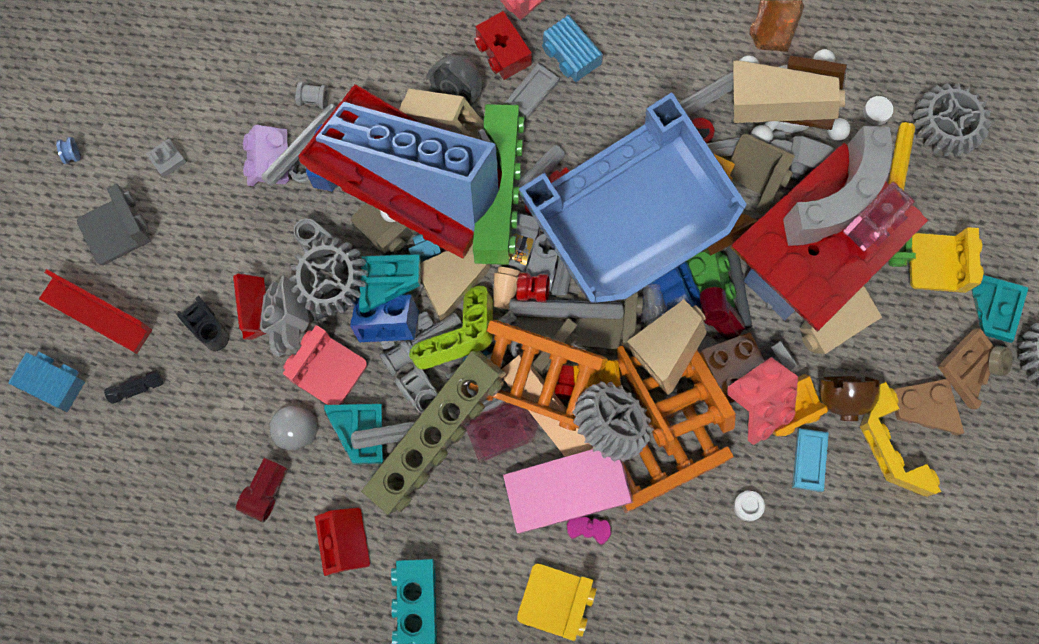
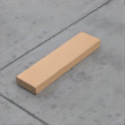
(567, 441)

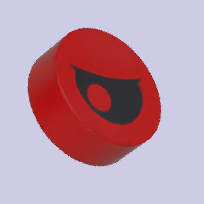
(705, 128)

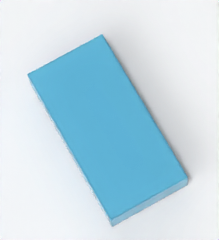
(810, 460)

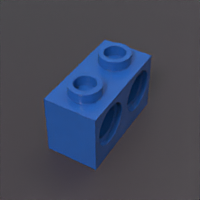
(388, 322)

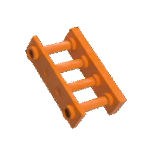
(559, 354)
(705, 388)
(686, 467)

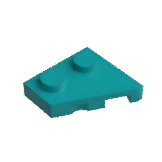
(388, 279)
(999, 307)
(353, 418)

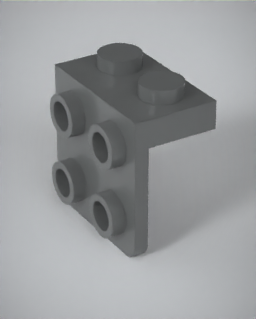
(114, 227)

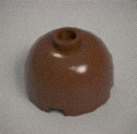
(849, 395)

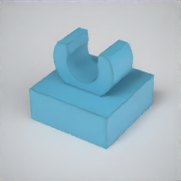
(424, 248)

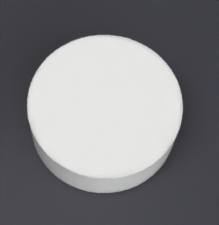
(878, 110)
(749, 506)

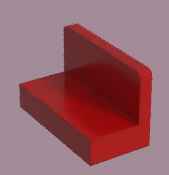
(249, 302)
(342, 540)

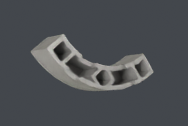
(868, 169)

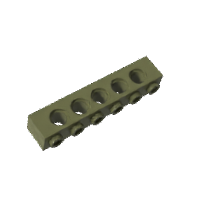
(382, 486)

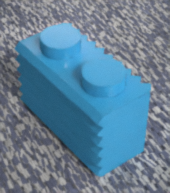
(571, 49)
(47, 382)

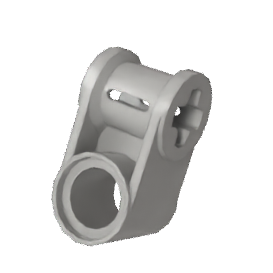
(543, 262)
(416, 388)

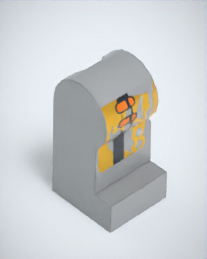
(525, 234)

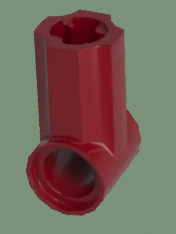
(720, 313)
(258, 498)

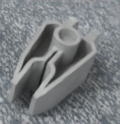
(807, 154)
(283, 316)

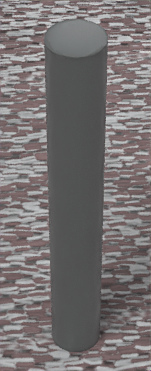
(738, 282)

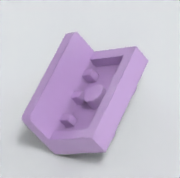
(263, 148)

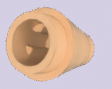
(504, 287)

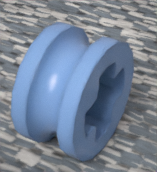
(68, 150)

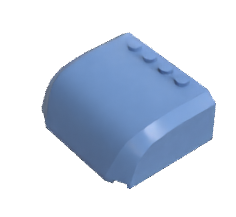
(637, 206)

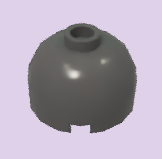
(455, 75)

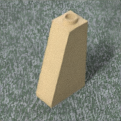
(783, 94)

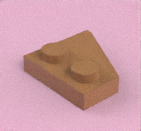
(969, 367)
(930, 406)

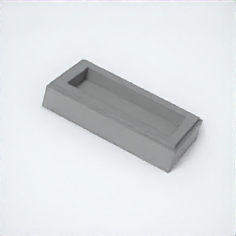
(533, 91)

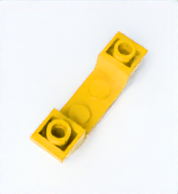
(919, 480)

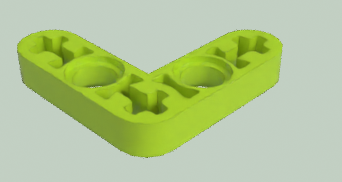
(433, 350)

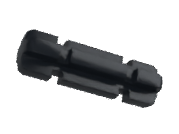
(133, 386)

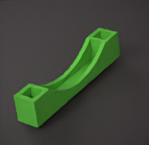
(493, 231)

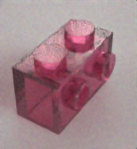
(878, 216)
(499, 432)

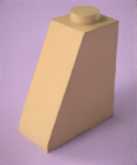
(442, 111)
(449, 279)
(848, 321)
(669, 344)

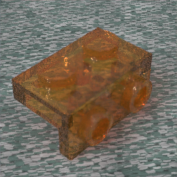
(776, 24)

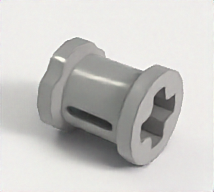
(312, 95)

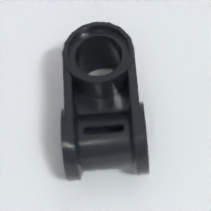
(201, 322)

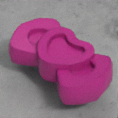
(589, 528)

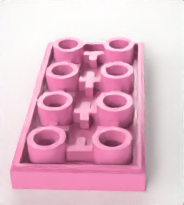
(566, 490)

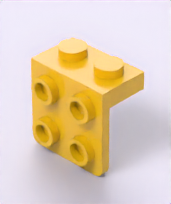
(947, 261)
(556, 602)

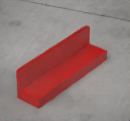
(95, 313)

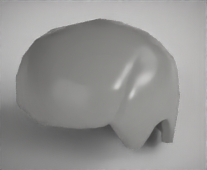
(293, 427)

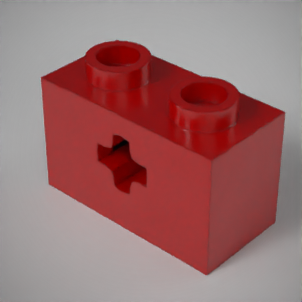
(502, 45)

